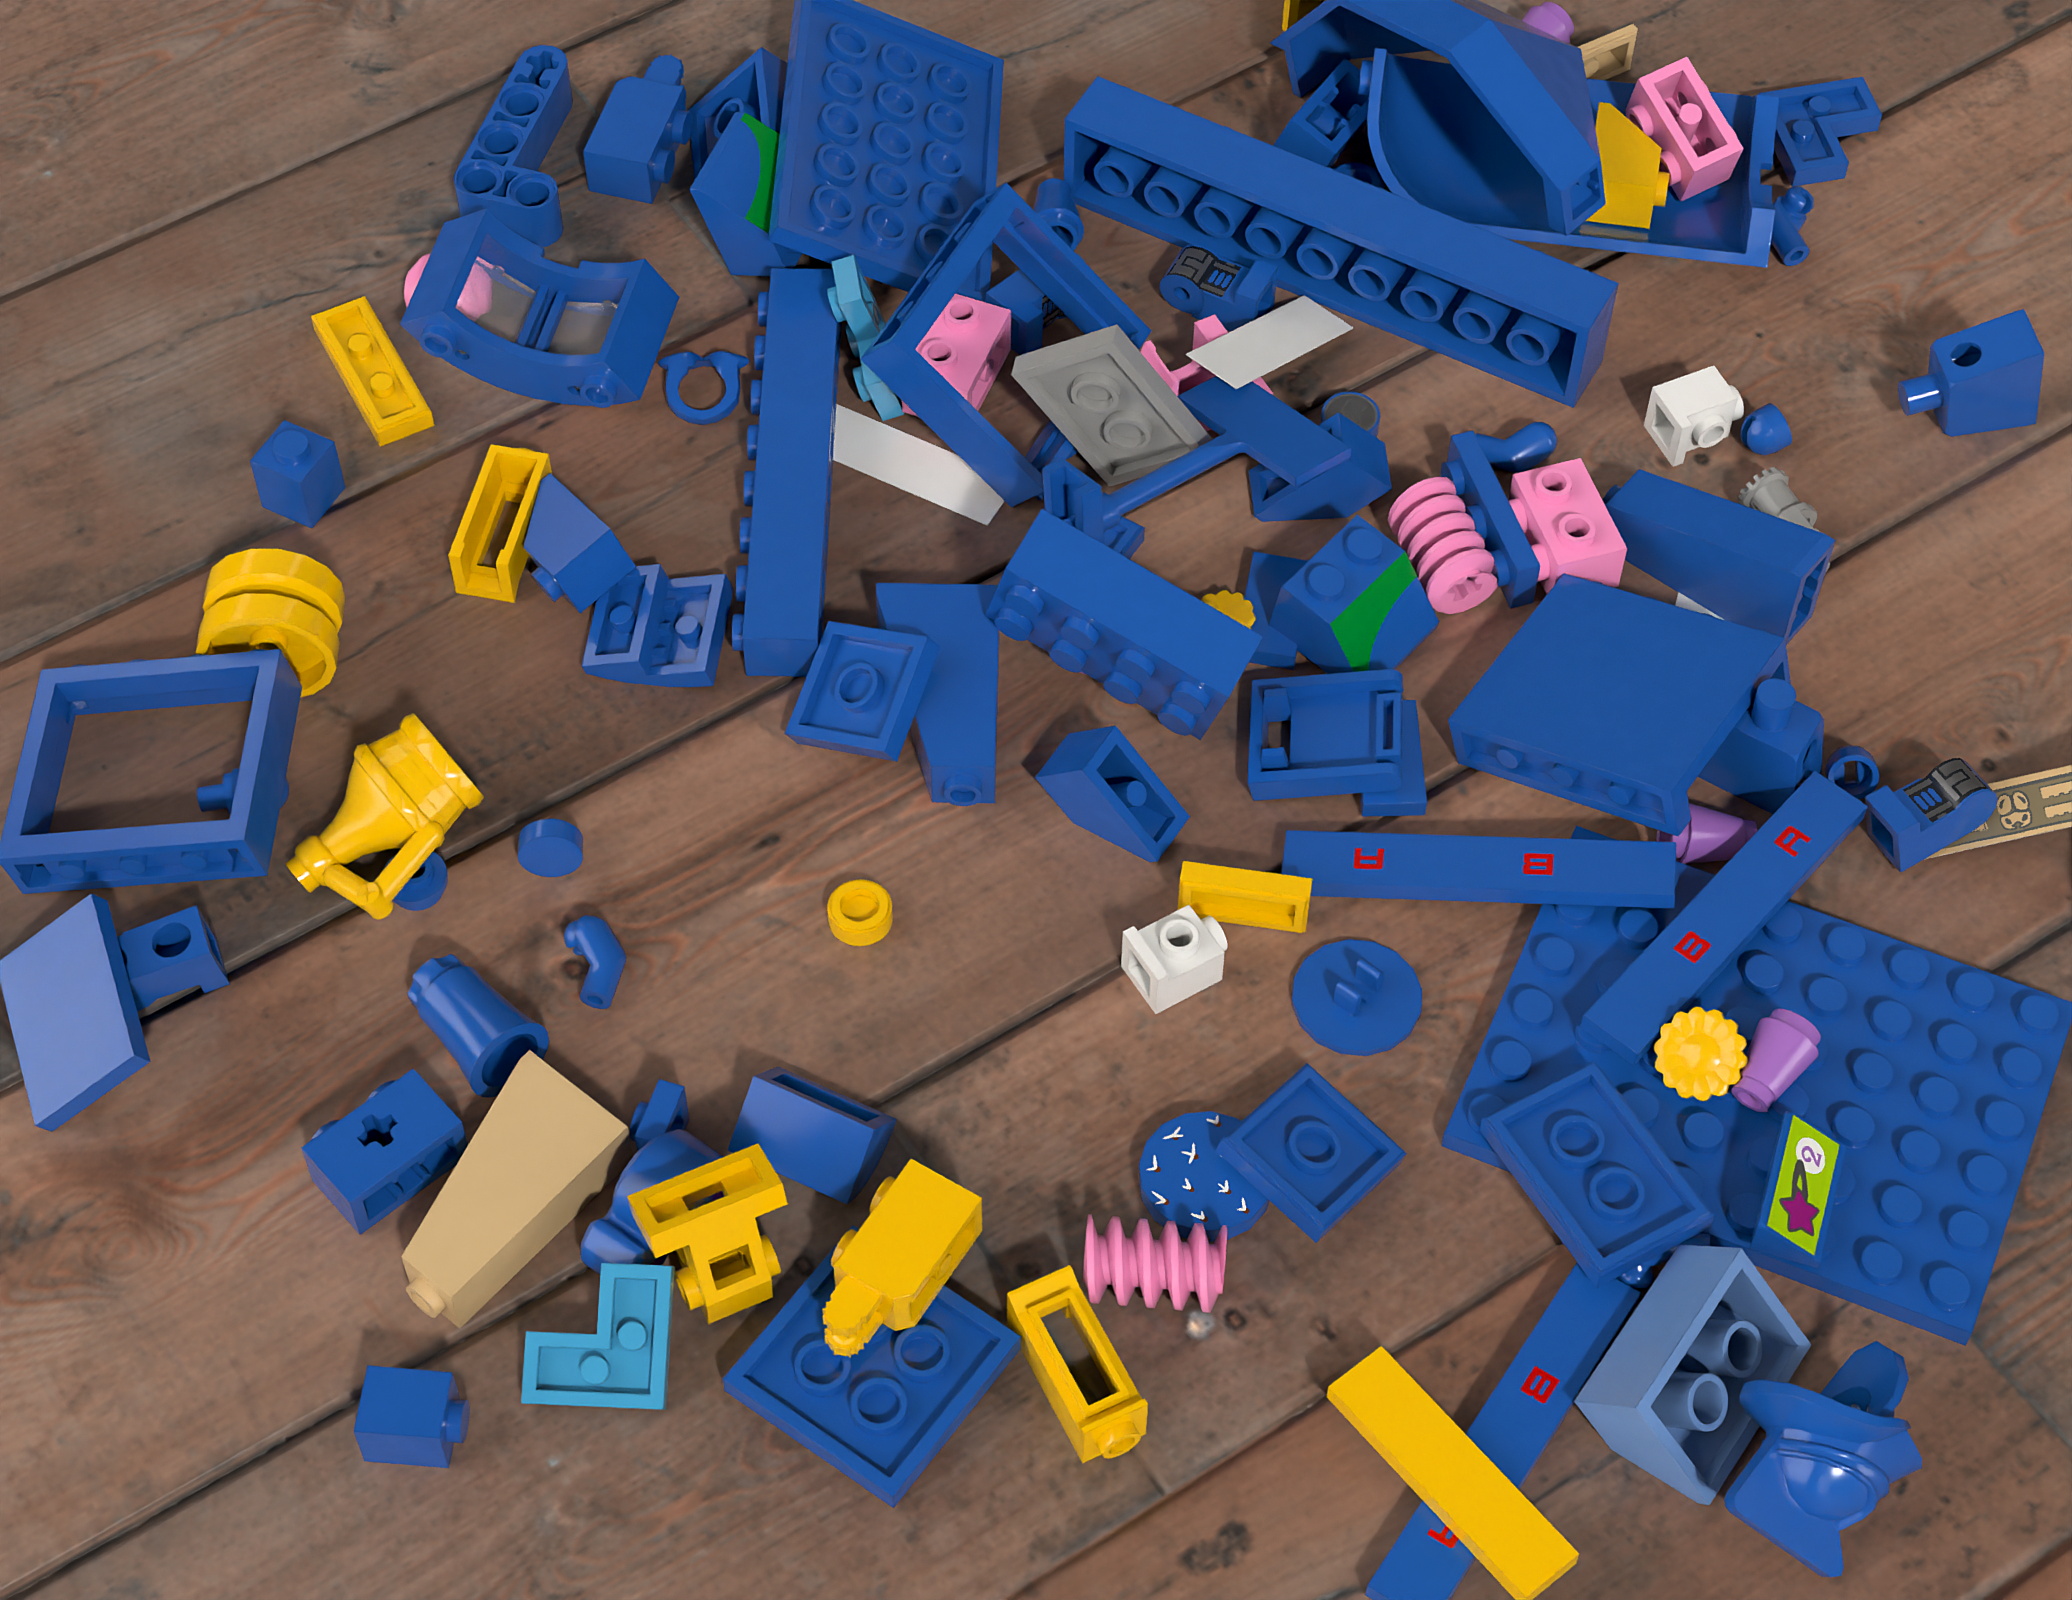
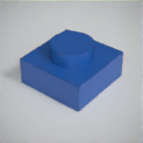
(662, 1114)

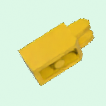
(899, 1256)

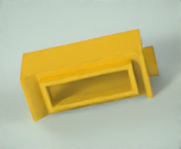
(505, 476)
(1097, 1429)

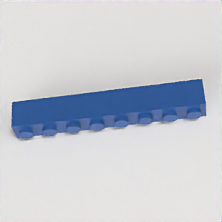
(791, 476)

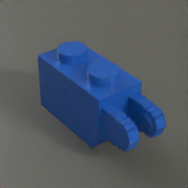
(639, 133)

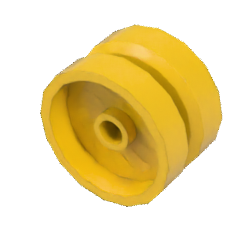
(275, 603)

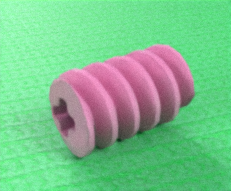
(1443, 545)
(1154, 1263)

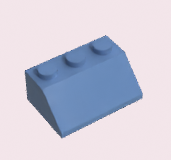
(1679, 1366)

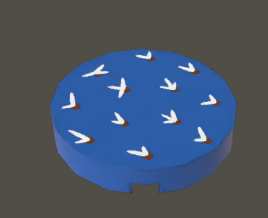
(1192, 1183)

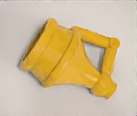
(396, 797)

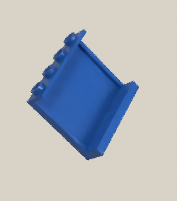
(1614, 700)

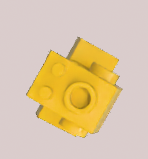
(718, 1243)

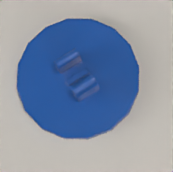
(1357, 997)

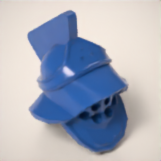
(1824, 1456)

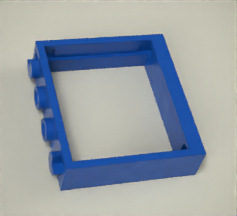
(1057, 272)
(156, 851)

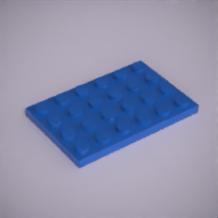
(883, 142)

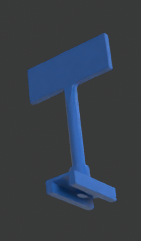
(1247, 423)

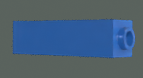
(1722, 552)
(959, 706)

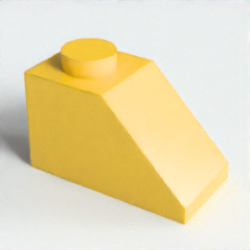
(1628, 170)

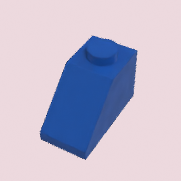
(1334, 492)
(572, 548)
(1113, 792)

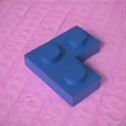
(1811, 122)

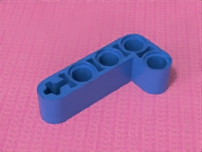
(511, 145)

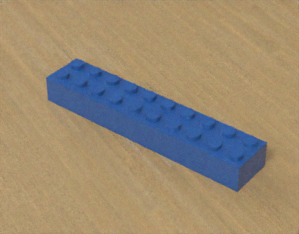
(1340, 241)

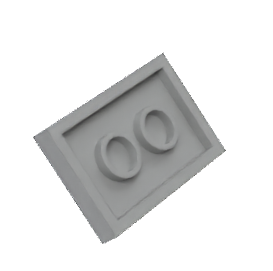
(1110, 404)

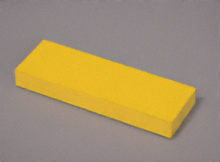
(372, 371)

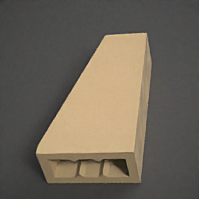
(513, 1190)

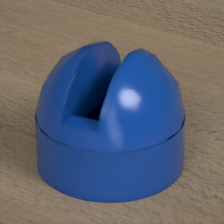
(1765, 430)
(1865, 770)

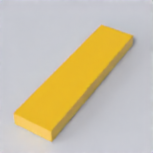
(1452, 1476)

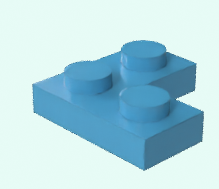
(855, 302)
(622, 1362)

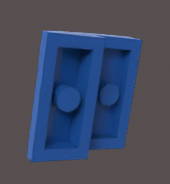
(659, 629)

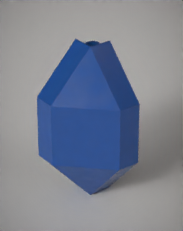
(1516, 70)

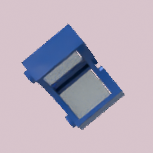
(535, 323)

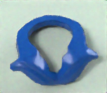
(727, 366)

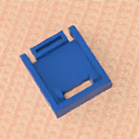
(1341, 734)

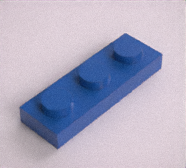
(1493, 518)

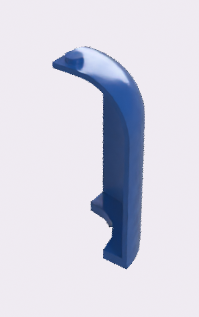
(1453, 156)

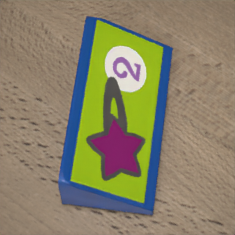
(1798, 1192)

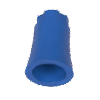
(474, 1022)

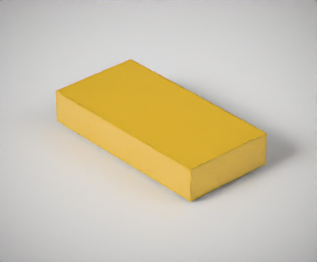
(1245, 896)

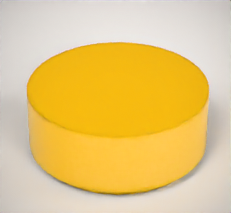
(860, 912)

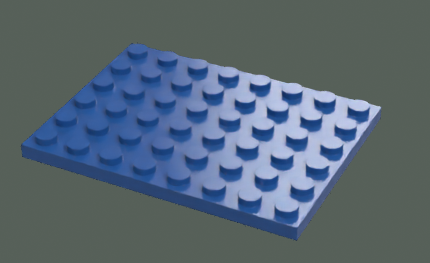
(1918, 1072)

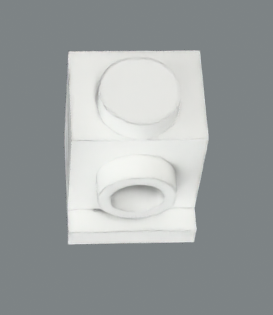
(1692, 413)
(1174, 957)

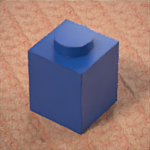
(297, 474)
(410, 1417)

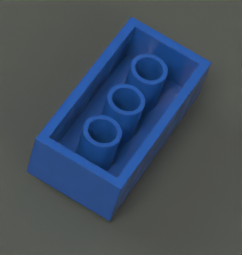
(1121, 626)

